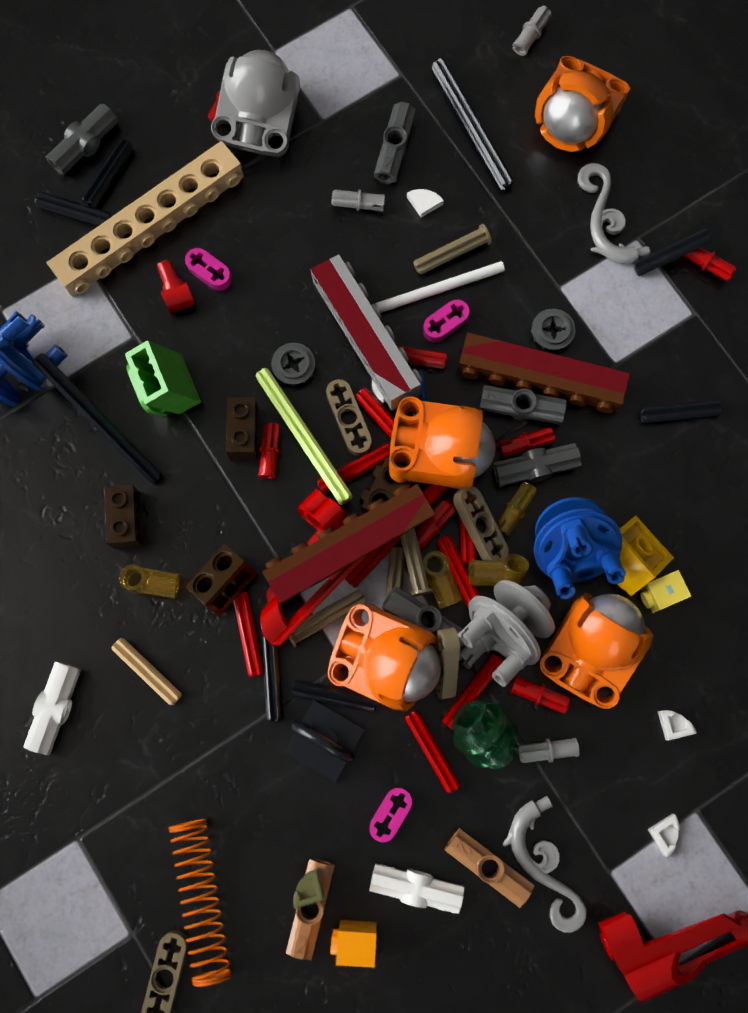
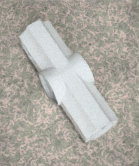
(52, 708)
(417, 888)

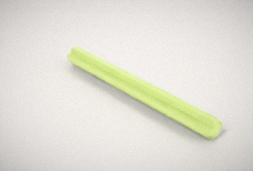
(304, 436)

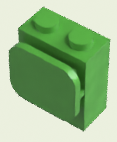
(161, 379)

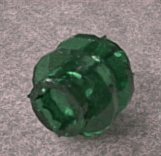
(485, 735)

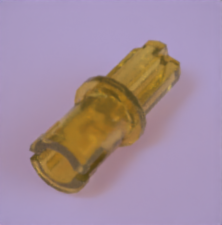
(516, 508)

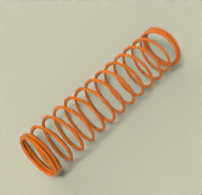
(222, 974)

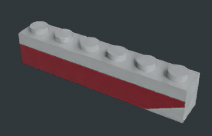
(366, 332)

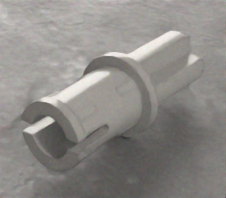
(531, 30)
(358, 200)
(548, 750)

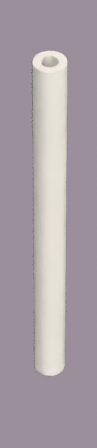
(440, 287)

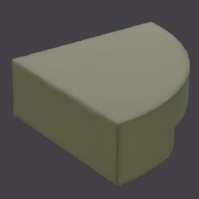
(308, 889)

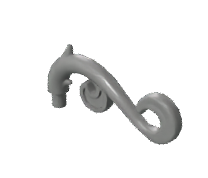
(613, 216)
(539, 871)

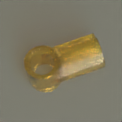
(491, 572)
(152, 581)
(443, 584)

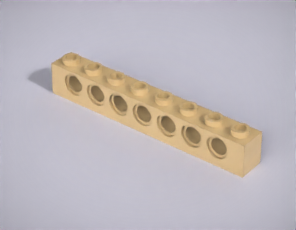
(150, 205)

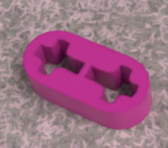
(205, 274)
(443, 316)
(397, 818)

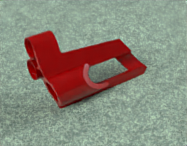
(321, 514)
(654, 965)

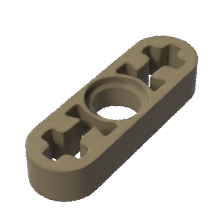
(348, 397)
(478, 503)
(448, 651)
(163, 952)

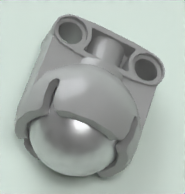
(257, 101)

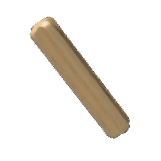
(146, 671)

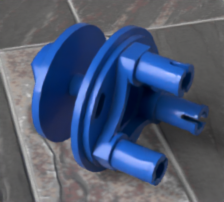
(17, 358)
(577, 544)

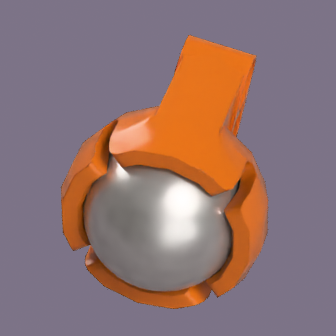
(579, 104)
(439, 444)
(598, 647)
(385, 658)

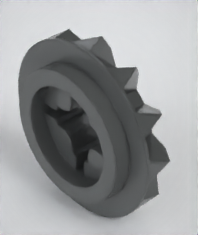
(561, 321)
(297, 352)

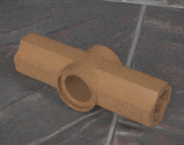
(504, 879)
(306, 927)

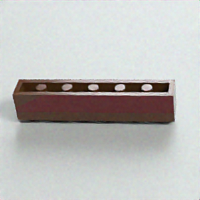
(543, 373)
(348, 543)

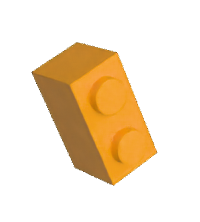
(354, 943)

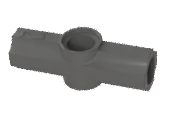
(82, 139)
(392, 154)
(540, 407)
(537, 465)
(410, 609)

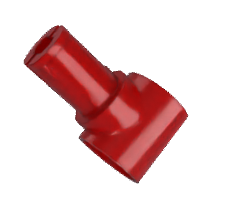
(175, 291)

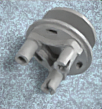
(507, 628)

